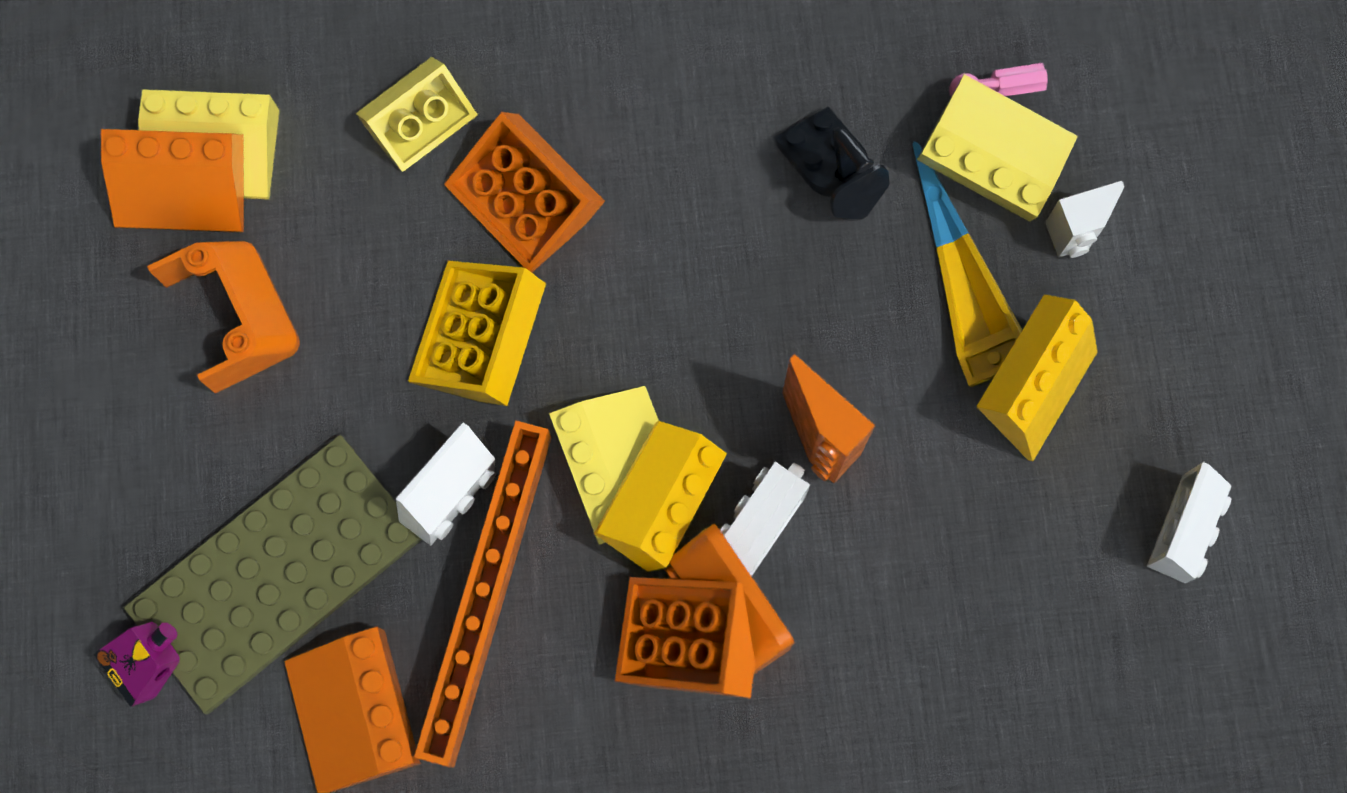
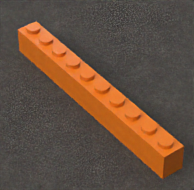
(483, 595)

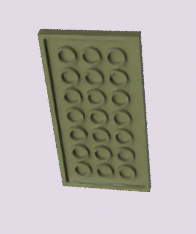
(275, 572)

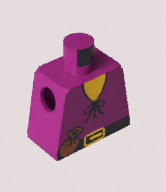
(140, 661)

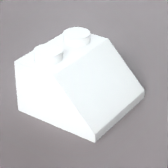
(1081, 218)

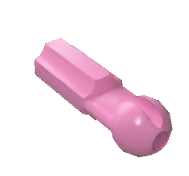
(1012, 80)

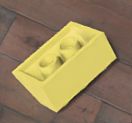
(417, 113)

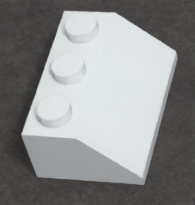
(446, 486)
(1191, 524)

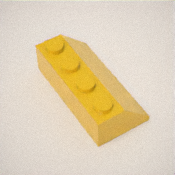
(660, 495)

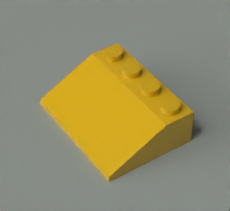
(478, 331)
(1040, 373)

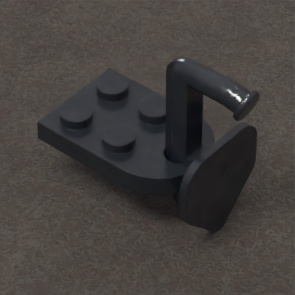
(826, 149)

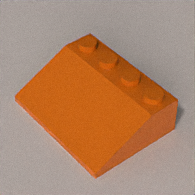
(174, 179)
(523, 191)
(826, 422)
(686, 637)
(351, 711)

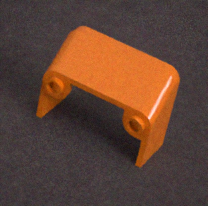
(266, 327)
(713, 559)

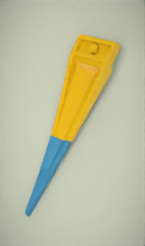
(978, 311)

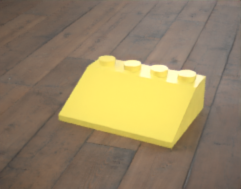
(220, 113)
(998, 148)
(602, 443)

